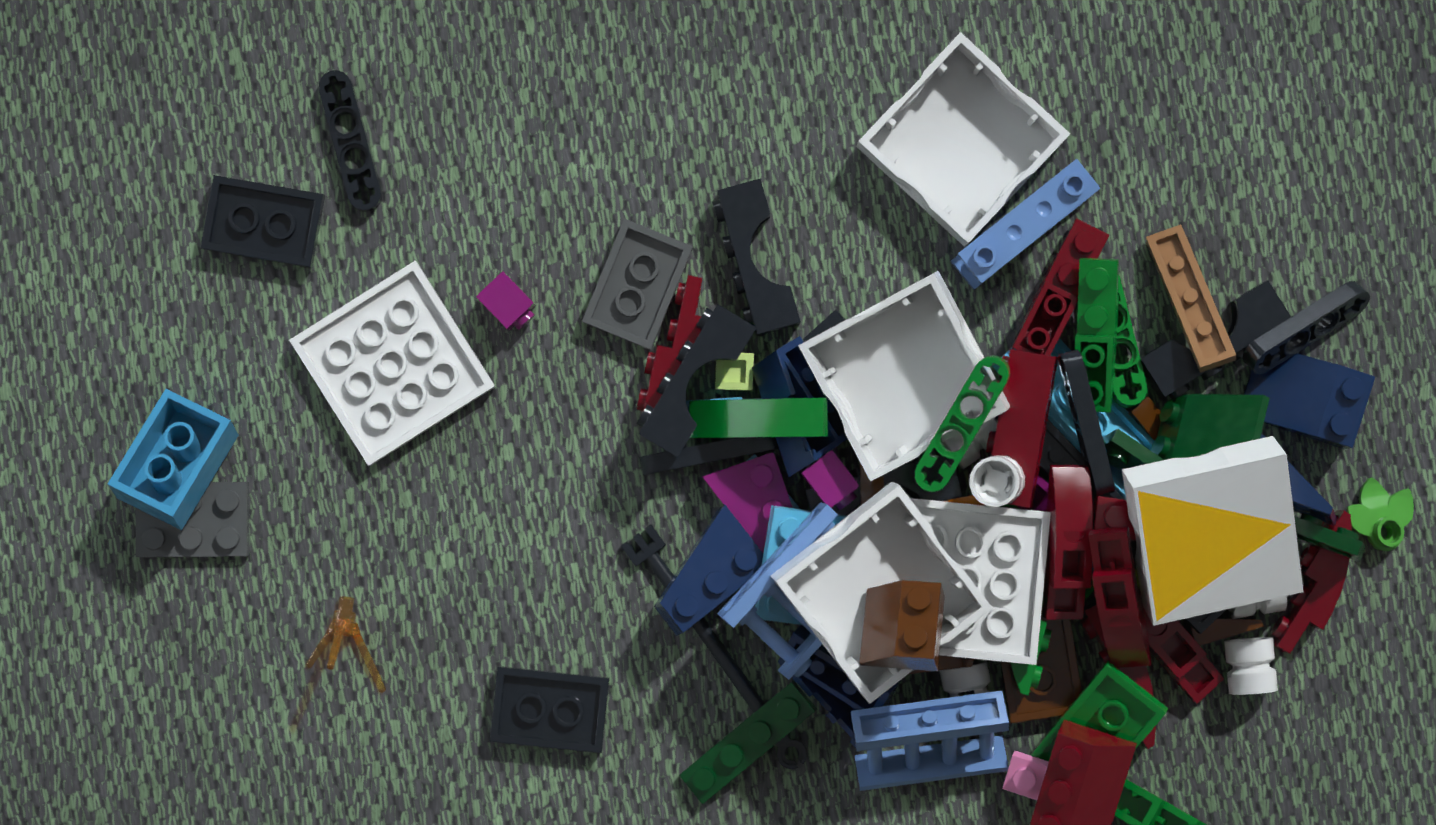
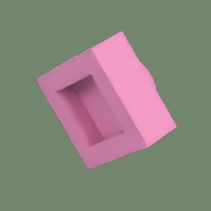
(1025, 775)

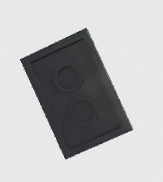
(262, 221)
(549, 709)

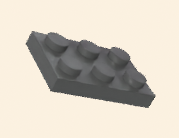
(637, 284)
(214, 529)

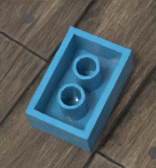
(173, 459)

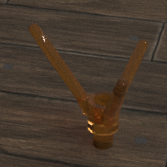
(344, 625)

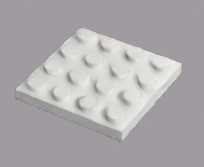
(392, 363)
(1007, 562)

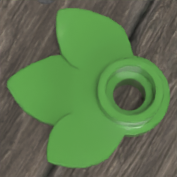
(1380, 510)

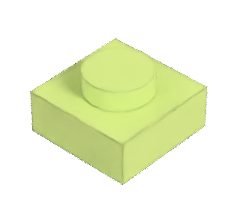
(735, 374)

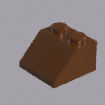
(903, 625)

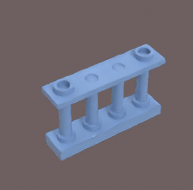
(1025, 224)
(741, 606)
(925, 722)

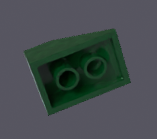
(1206, 422)

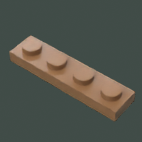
(1190, 298)

